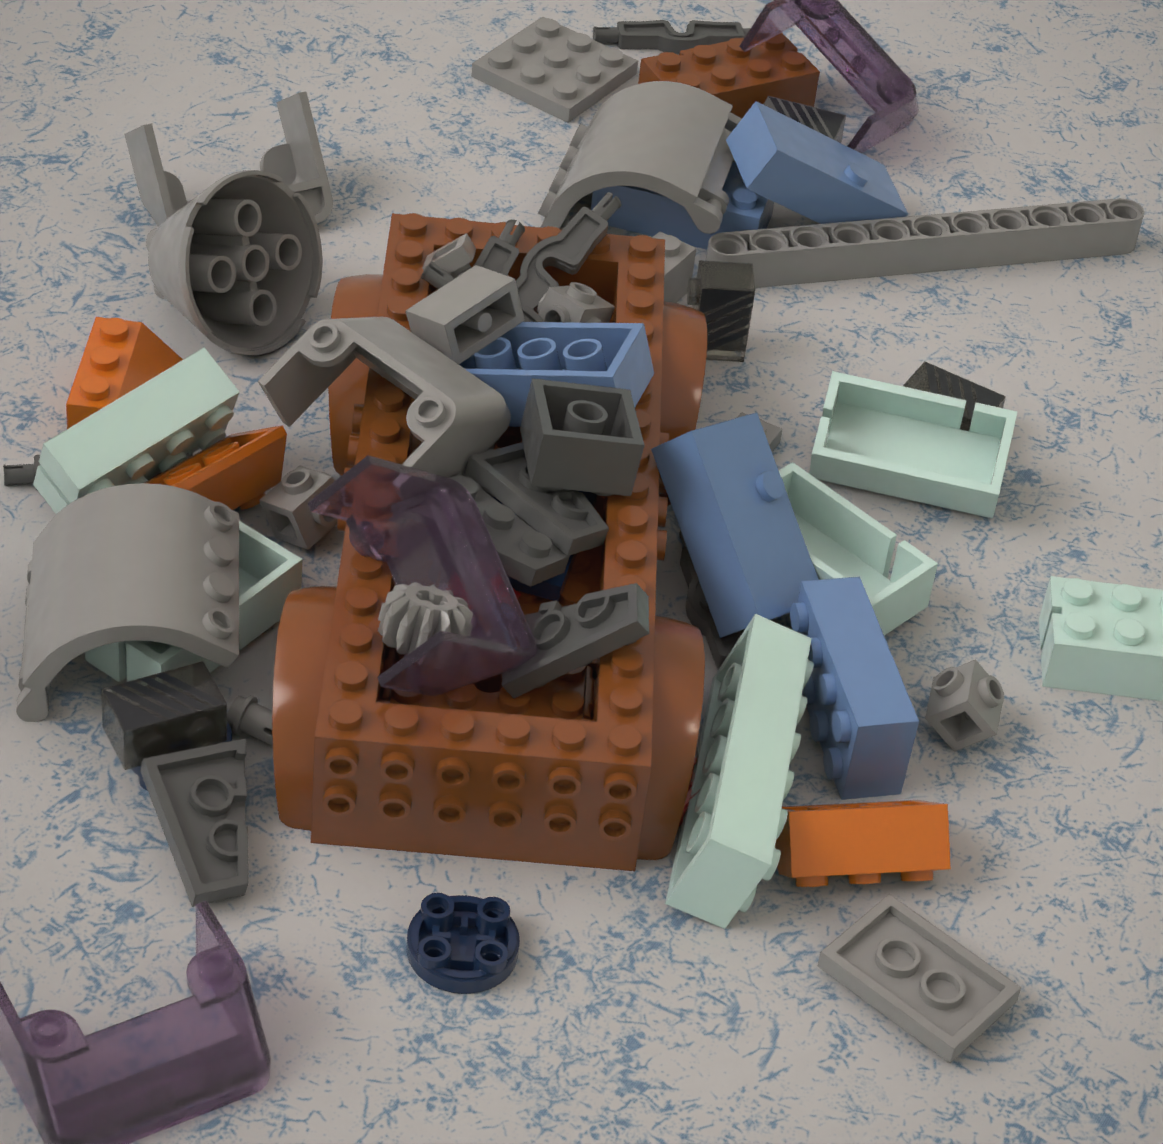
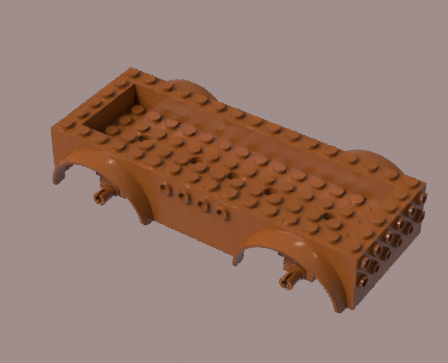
(560, 774)

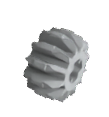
(418, 613)

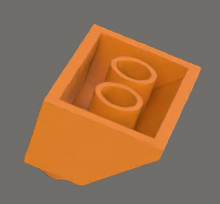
(114, 362)
(232, 469)
(864, 841)

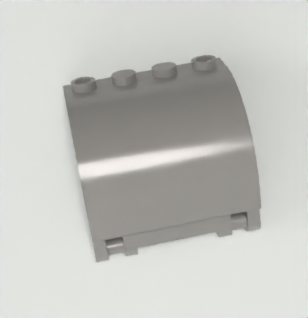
(651, 139)
(129, 569)

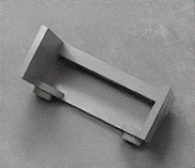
(296, 162)
(451, 408)

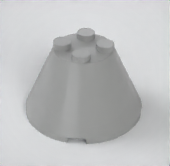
(240, 261)

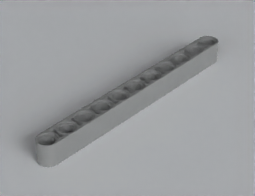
(932, 242)

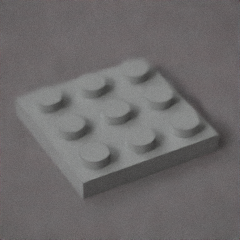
(555, 69)

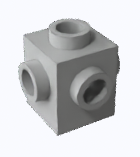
(574, 304)
(289, 510)
(965, 705)

